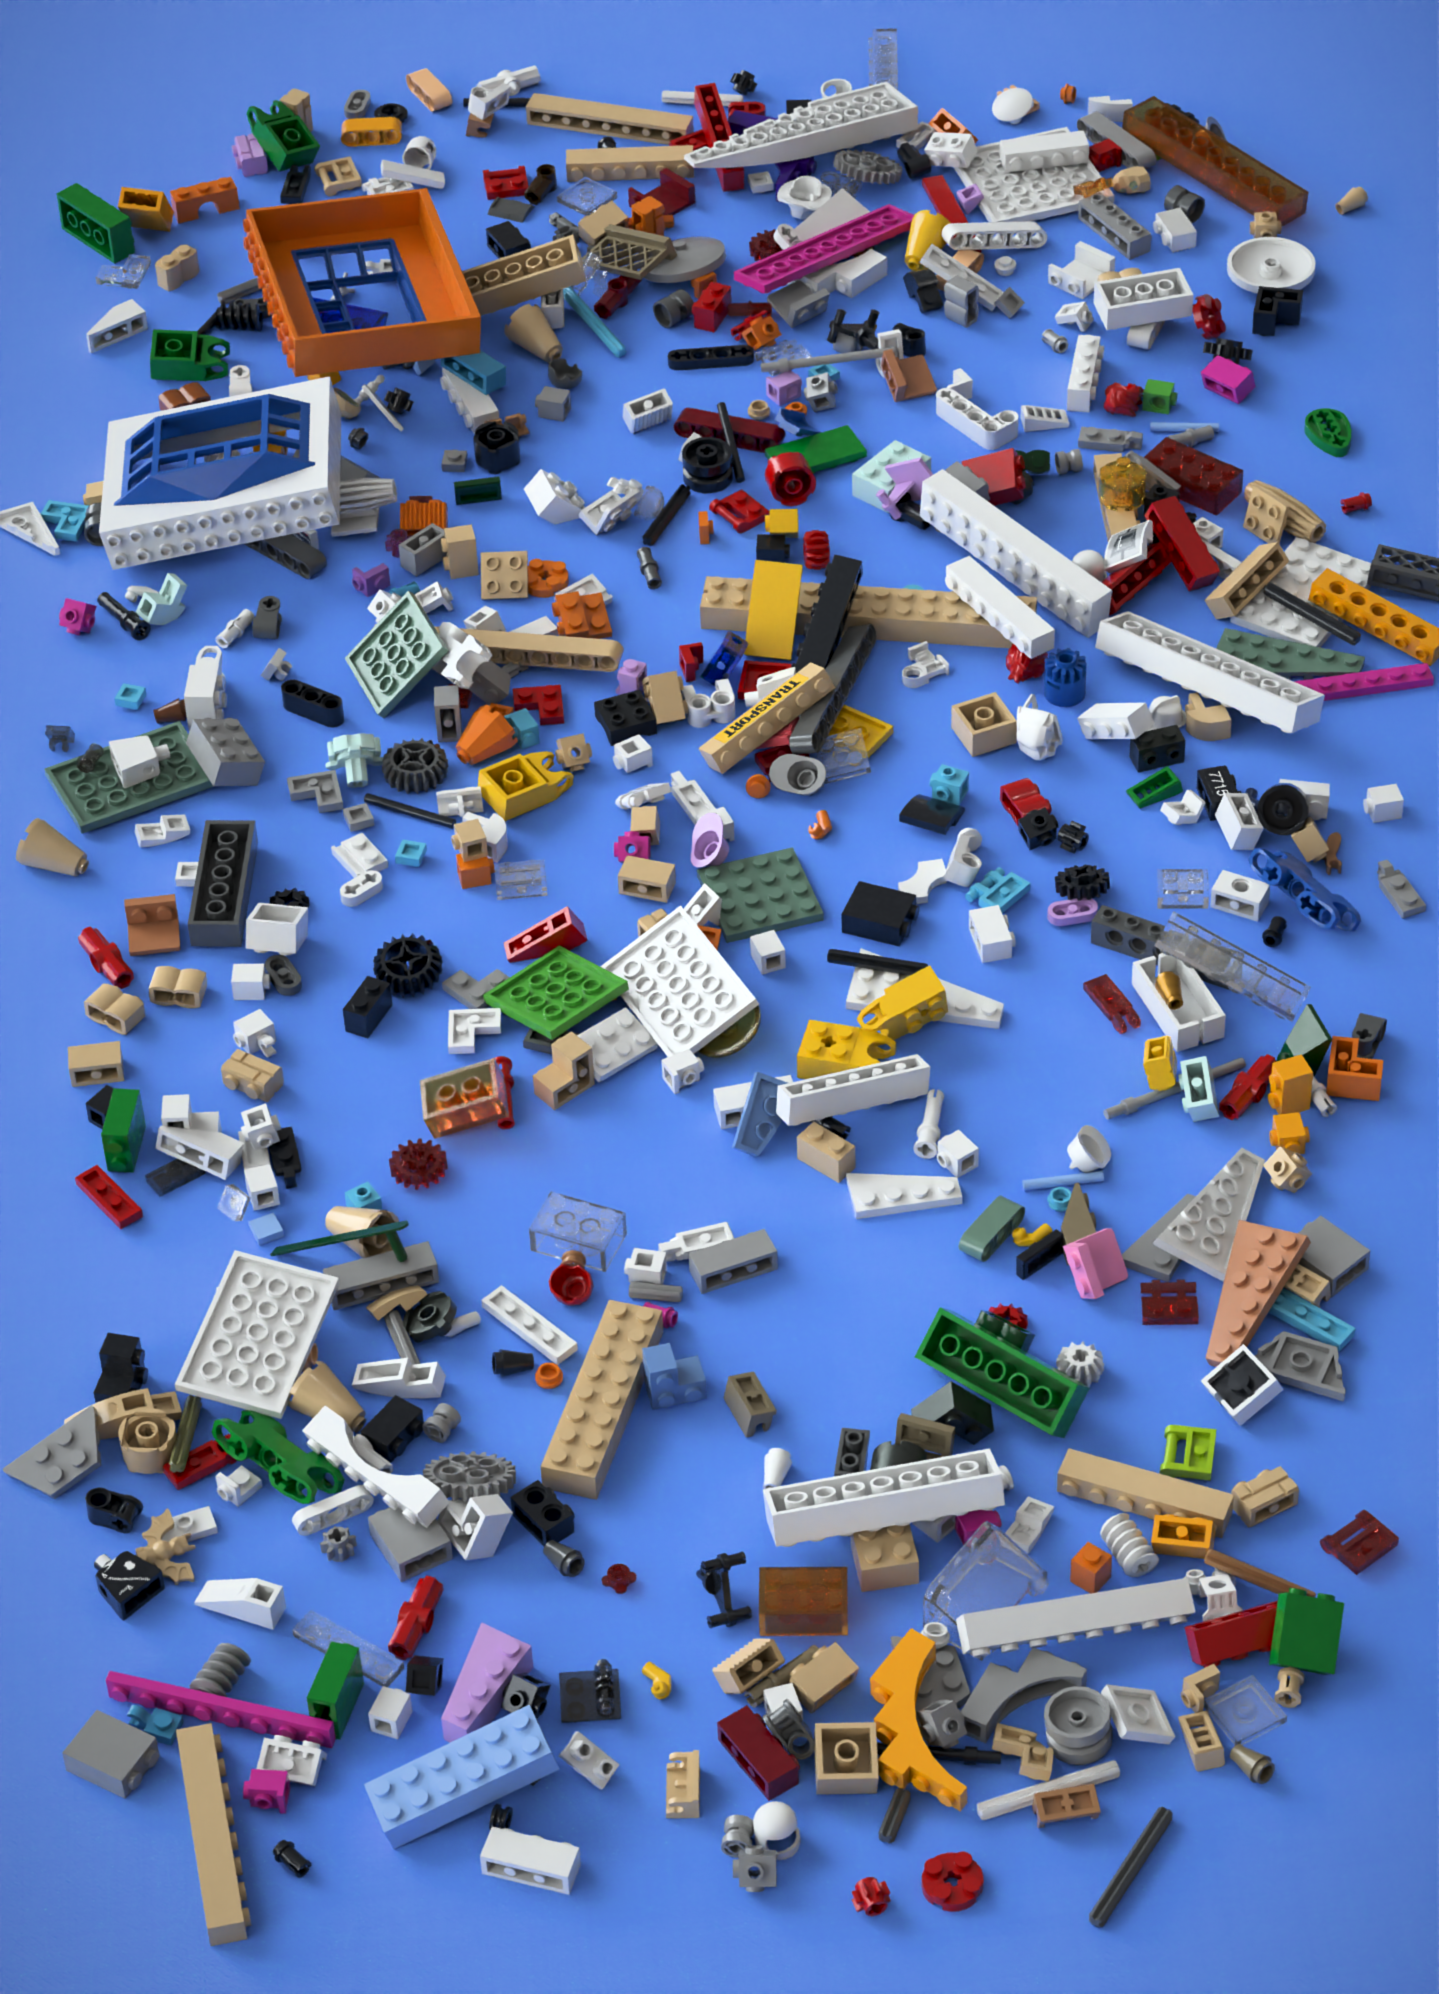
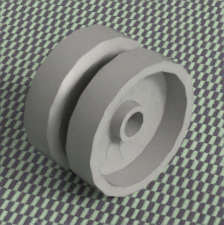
(1078, 1725)

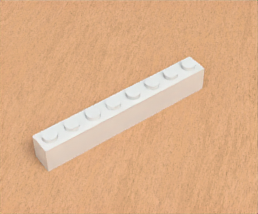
(1075, 1616)

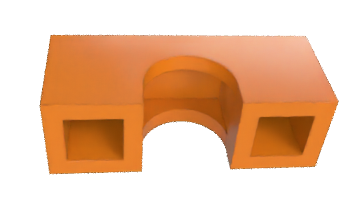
(187, 200)

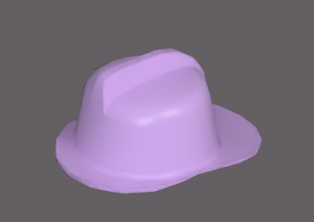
(708, 843)

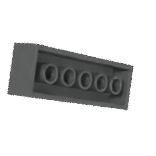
(223, 883)

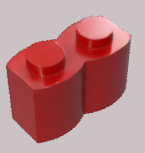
(1022, 797)

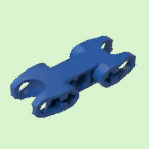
(1310, 896)

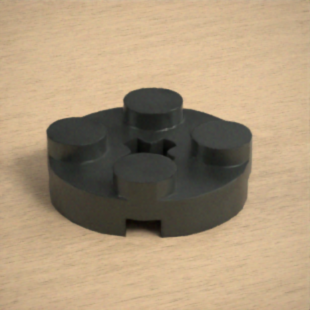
(430, 1317)

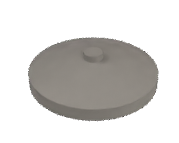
(694, 259)

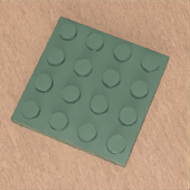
(396, 654)
(762, 894)

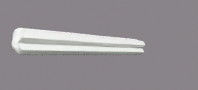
(1024, 1797)

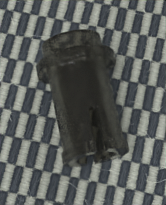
(87, 762)

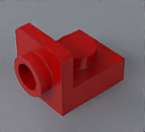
(689, 659)

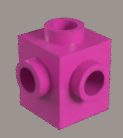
(77, 616)
(631, 838)

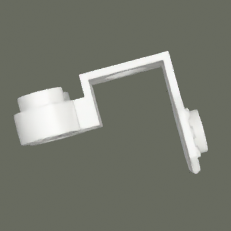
(1218, 1589)

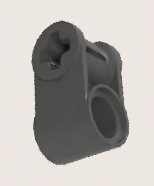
(267, 619)
(1370, 1032)
(787, 1726)

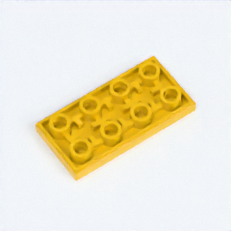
(773, 609)

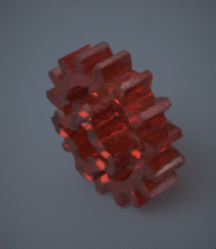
(763, 245)
(418, 1164)

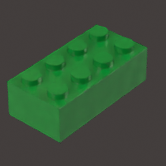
(95, 223)

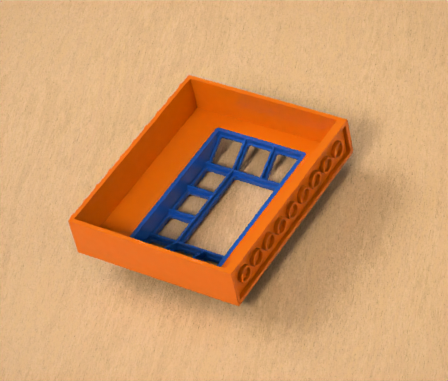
(422, 265)

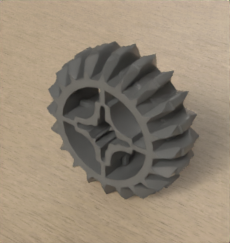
(415, 765)

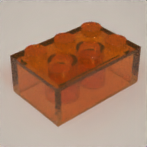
(464, 1098)
(803, 1601)

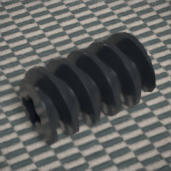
(239, 317)

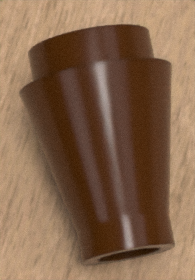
(171, 712)

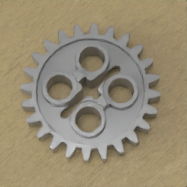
(867, 166)
(471, 1475)

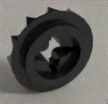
(391, 108)
(299, 898)

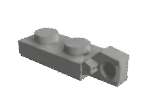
(1109, 439)
(1153, 474)
(1399, 890)

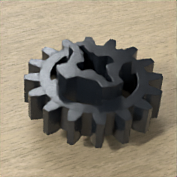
(1228, 349)
(1082, 882)

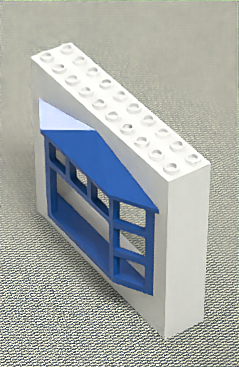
(225, 498)

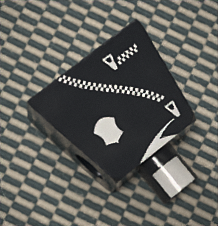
(127, 1582)

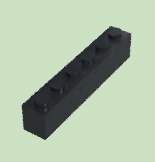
(830, 612)

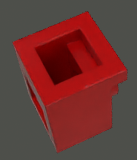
(1105, 155)

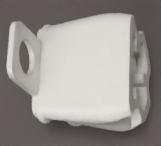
(1037, 731)

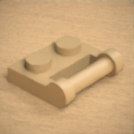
(344, 172)

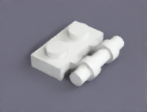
(385, 185)
(644, 794)

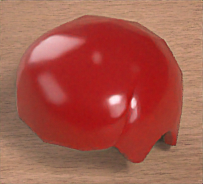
(571, 1284)

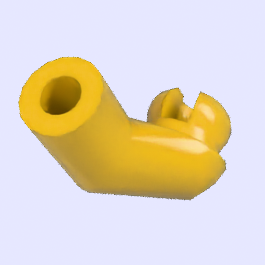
(1025, 1239)
(661, 1680)

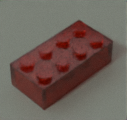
(1203, 479)

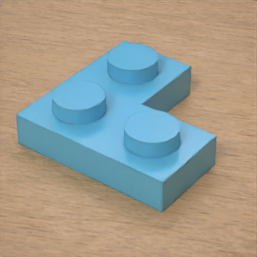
(68, 516)

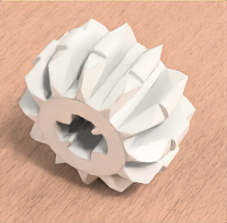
(1081, 1363)

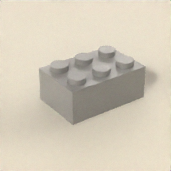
(225, 752)

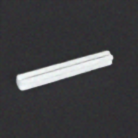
(681, 97)

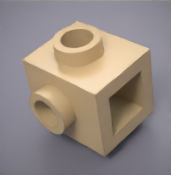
(1265, 225)
(579, 746)
(1287, 1169)

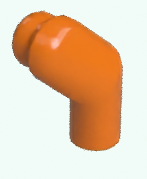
(823, 826)

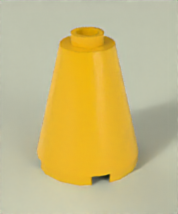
(924, 231)

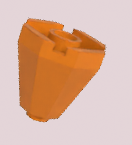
(485, 736)

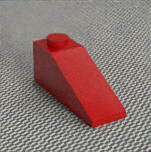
(558, 929)

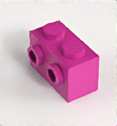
(1228, 379)

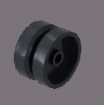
(707, 465)

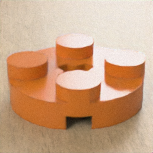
(555, 575)

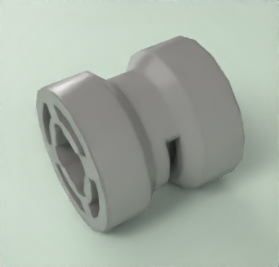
(1068, 461)
(443, 1420)
(738, 1834)

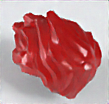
(1123, 399)
(1022, 666)

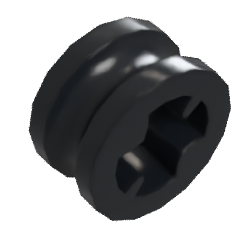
(500, 1817)

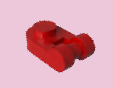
(749, 107)

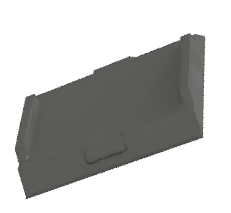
(510, 209)

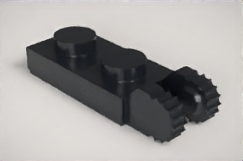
(295, 185)

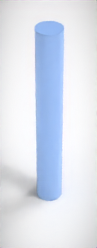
(1180, 427)
(1064, 1180)

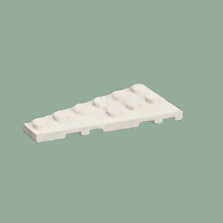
(963, 1005)

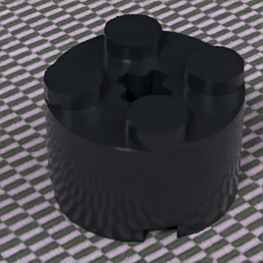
(496, 446)
(1279, 822)

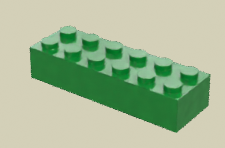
(1002, 1372)

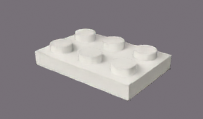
(617, 1043)

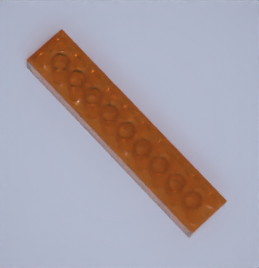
(1214, 161)

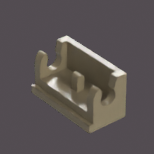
(749, 1402)

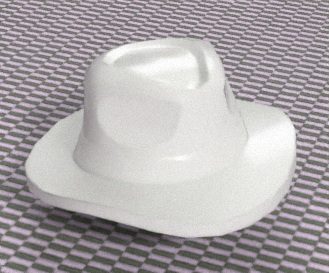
(804, 196)

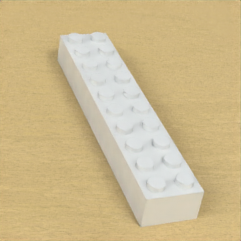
(1015, 553)
(1210, 672)

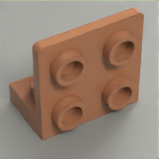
(907, 377)
(152, 924)

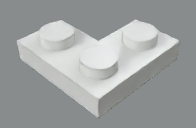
(467, 1023)

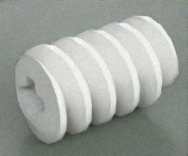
(1128, 1545)

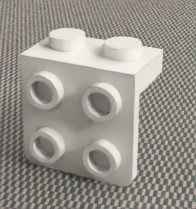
(608, 510)

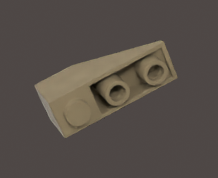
(1077, 1219)

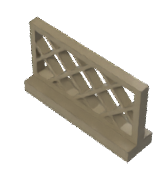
(632, 242)

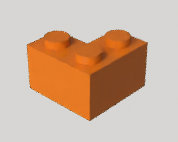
(1352, 1075)

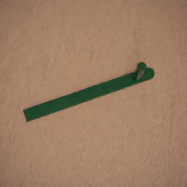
(389, 1229)

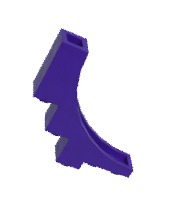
(788, 170)

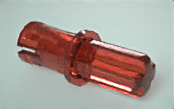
(748, 309)

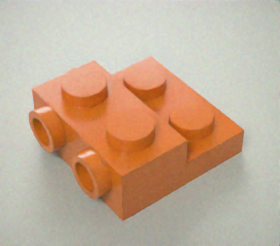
(581, 615)

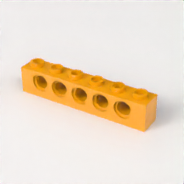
(1376, 616)

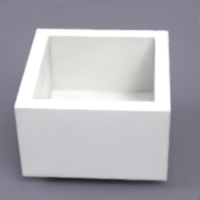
(276, 928)

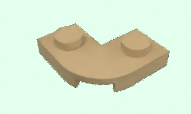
(1035, 1757)

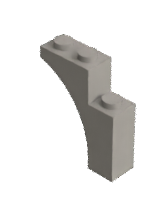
(1004, 1690)

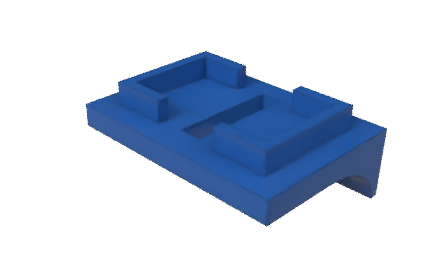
(794, 422)

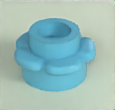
(1059, 1199)

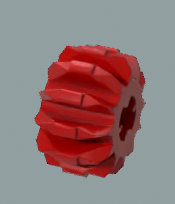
(816, 549)

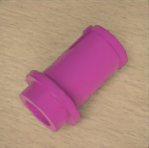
(669, 1315)

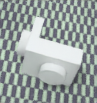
(1185, 811)

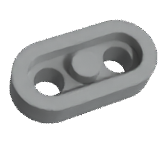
(357, 104)

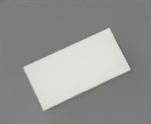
(833, 213)

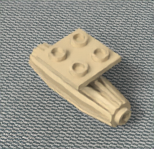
(1274, 510)

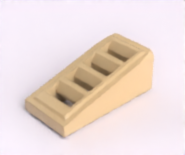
(1203, 1741)

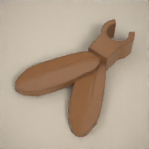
(1331, 860)

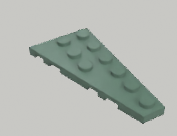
(1288, 657)

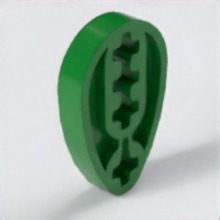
(1334, 442)

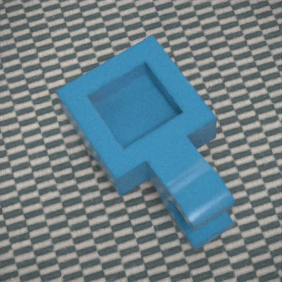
(159, 1724)

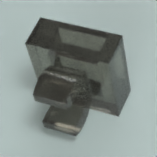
(59, 734)

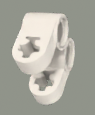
(704, 709)

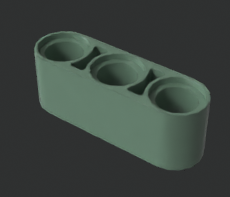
(991, 1228)

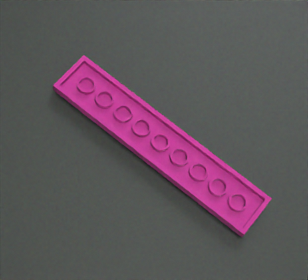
(825, 249)

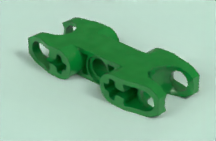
(287, 1465)

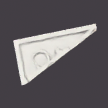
(29, 525)

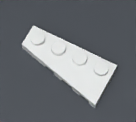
(893, 1194)

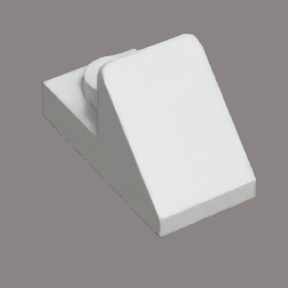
(704, 906)

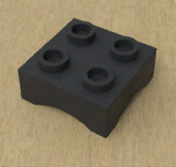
(625, 716)

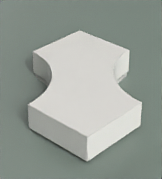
(926, 878)

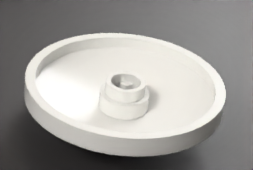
(1270, 264)

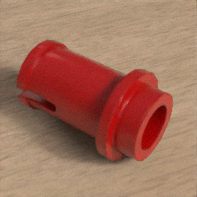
(1355, 503)

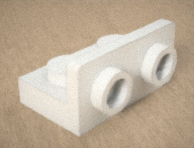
(299, 1760)

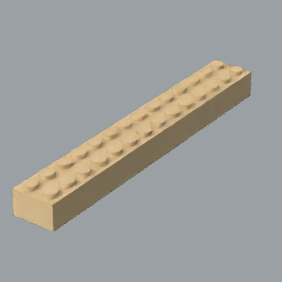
(893, 612)

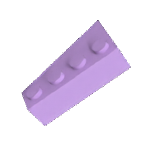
(482, 1681)

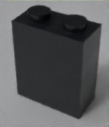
(879, 913)

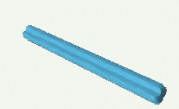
(594, 322)

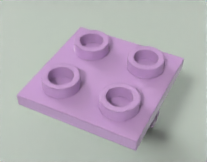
(908, 478)

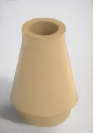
(1352, 200)

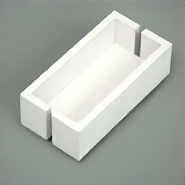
(1198, 1017)

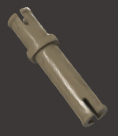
(778, 1678)

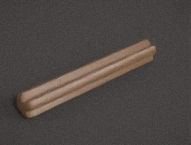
(1250, 1573)

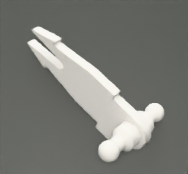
(368, 391)

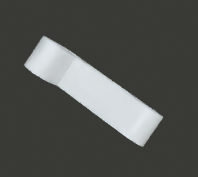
(976, 424)

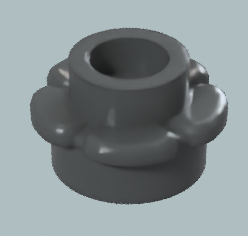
(358, 438)

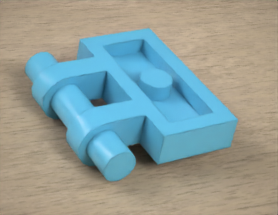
(1004, 890)

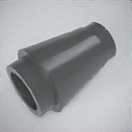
(565, 1559)

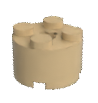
(147, 1440)

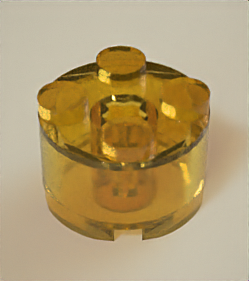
(1122, 485)

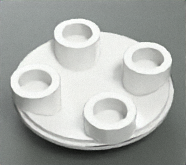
(1012, 105)

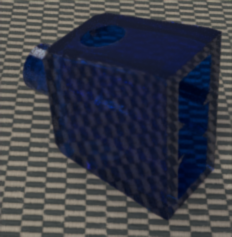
(729, 653)

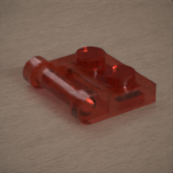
(1363, 1548)

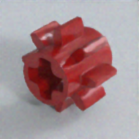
(871, 1896)

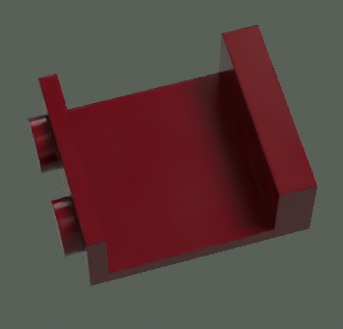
(673, 193)

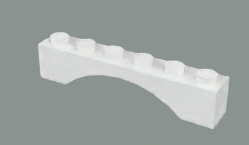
(413, 1494)

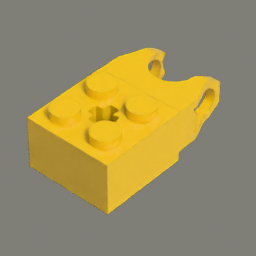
(522, 784)
(907, 1005)
(837, 1048)

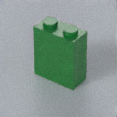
(123, 1130)
(1306, 1632)
(337, 1686)

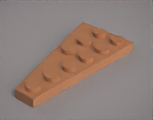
(1254, 1277)

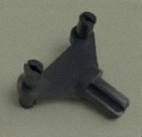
(862, 333)
(716, 1582)

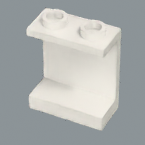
(1082, 273)

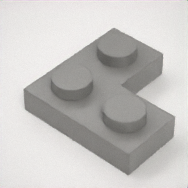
(319, 785)
(470, 991)

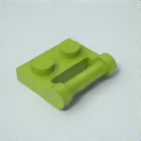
(1198, 1452)

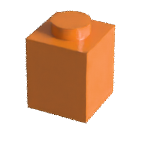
(474, 872)
(1091, 1568)

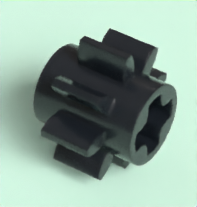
(743, 82)
(398, 401)
(1073, 837)

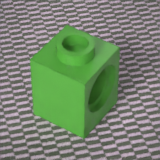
(1159, 396)

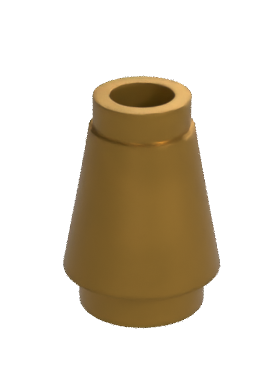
(1169, 988)

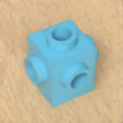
(949, 784)

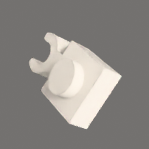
(625, 486)

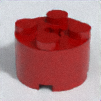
(790, 478)

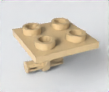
(504, 575)

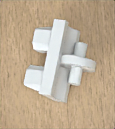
(459, 801)
(589, 1760)

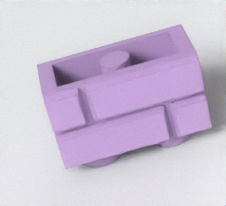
(249, 155)

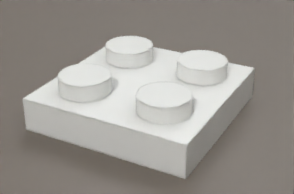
(1138, 1714)

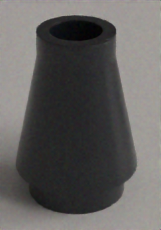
(510, 1362)

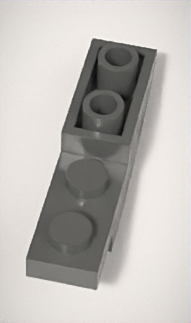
(852, 1451)

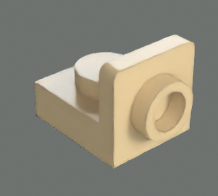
(1200, 1686)

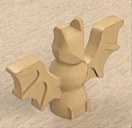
(160, 1552)

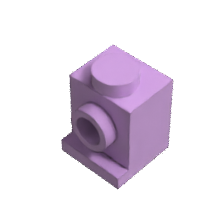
(783, 387)
(631, 676)

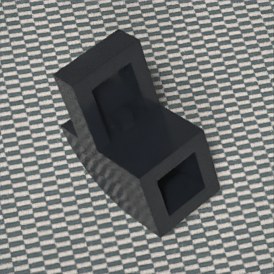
(923, 286)

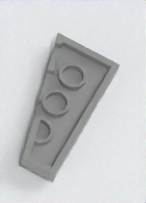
(1150, 1259)

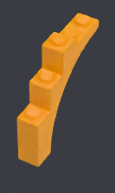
(907, 1756)

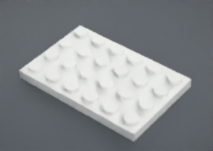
(1305, 565)
(680, 985)
(257, 1334)

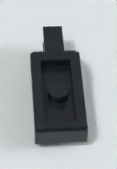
(286, 1157)

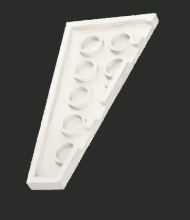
(1208, 1224)

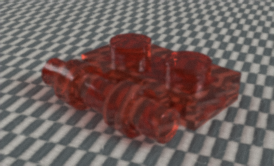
(1169, 1309)

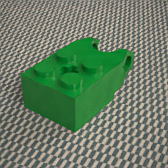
(283, 136)
(186, 356)

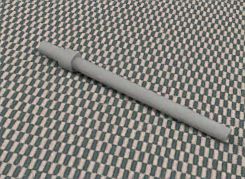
(784, 365)
(1132, 1104)

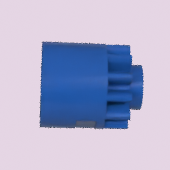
(1065, 678)

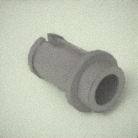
(1058, 343)

